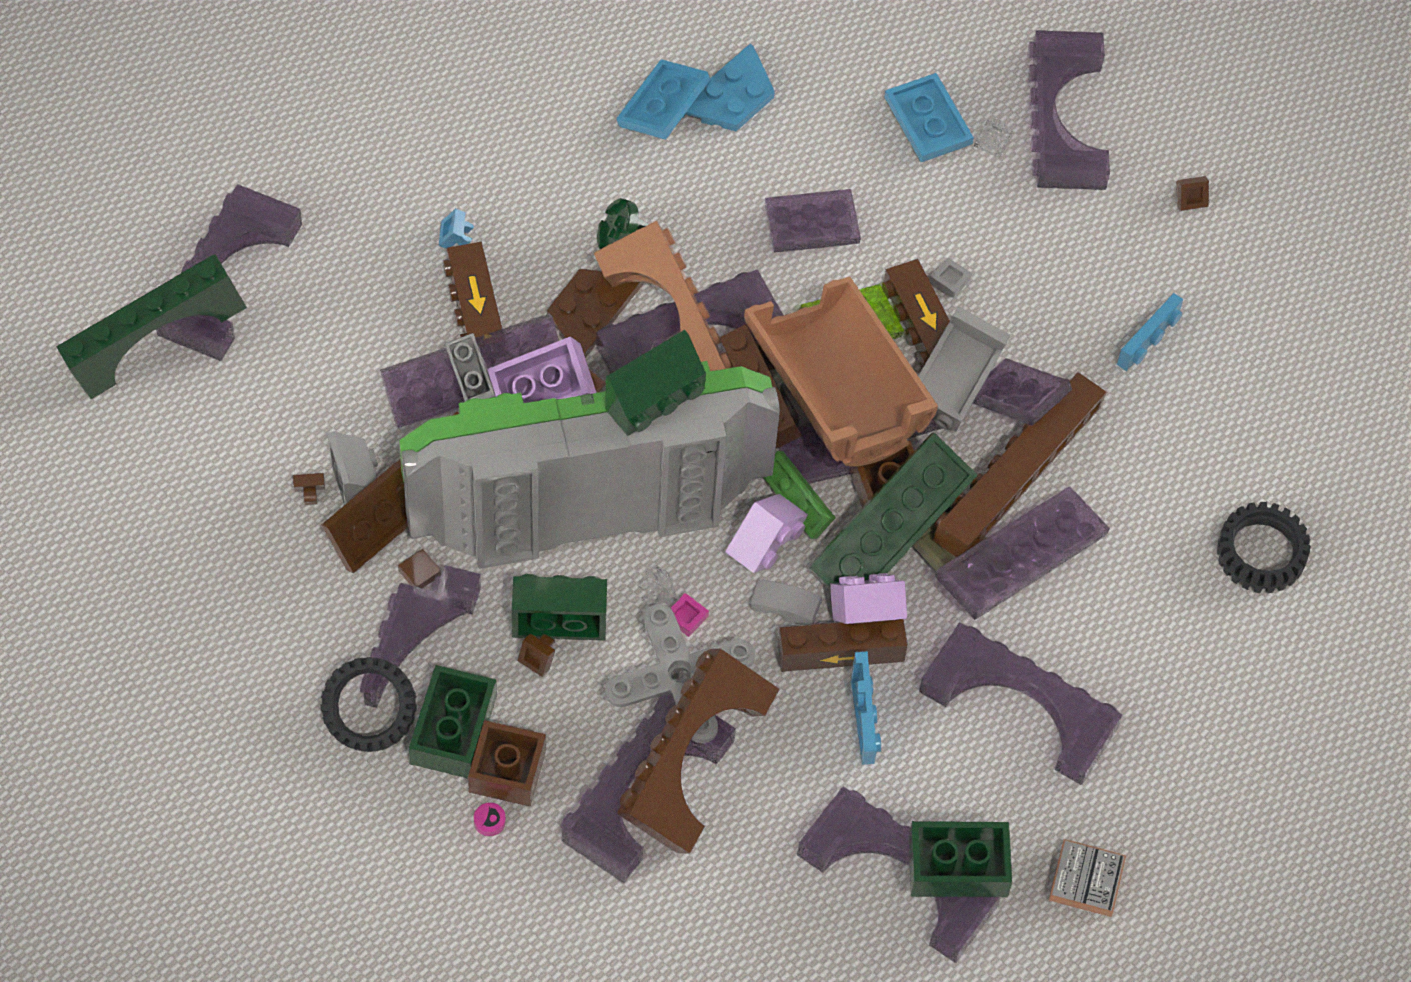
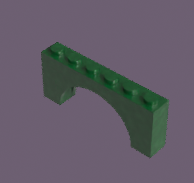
(99, 348)

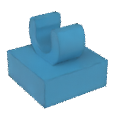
(453, 229)

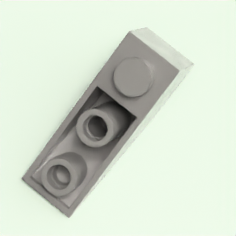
(470, 368)

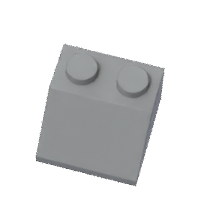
(351, 464)

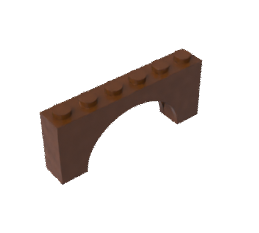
(656, 796)

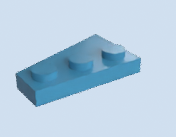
(864, 709)

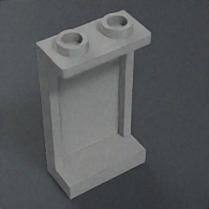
(961, 365)

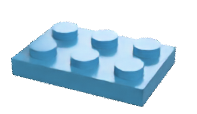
(663, 99)
(928, 117)

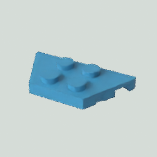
(734, 92)

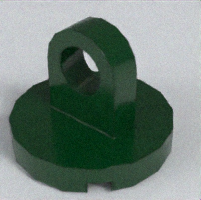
(620, 222)

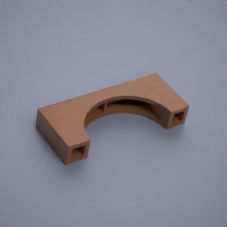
(651, 259)

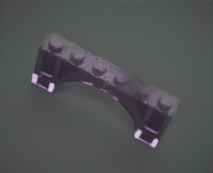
(1060, 157)
(244, 221)
(642, 332)
(976, 661)
(595, 827)
(856, 827)

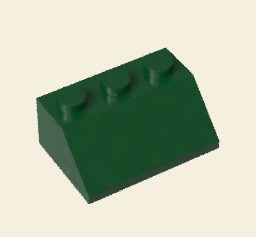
(655, 384)

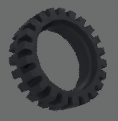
(1276, 519)
(338, 681)

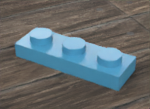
(1151, 332)

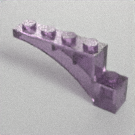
(415, 616)

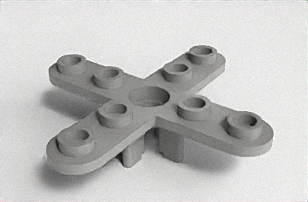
(672, 656)

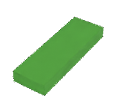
(794, 487)

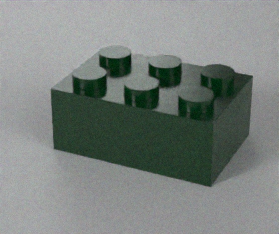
(559, 607)
(452, 720)
(960, 859)

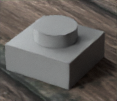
(951, 278)

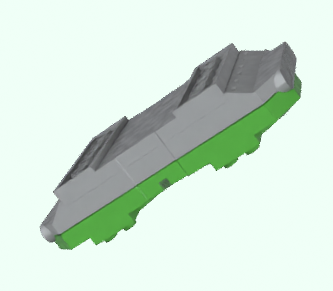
(563, 471)

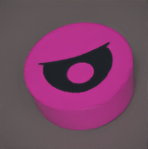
(489, 819)

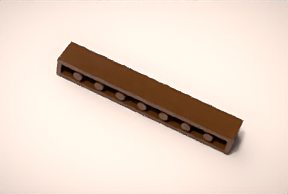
(1017, 468)

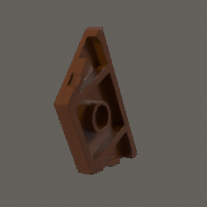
(589, 305)

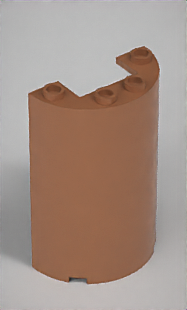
(845, 374)

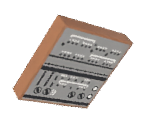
(1087, 877)

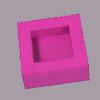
(689, 614)

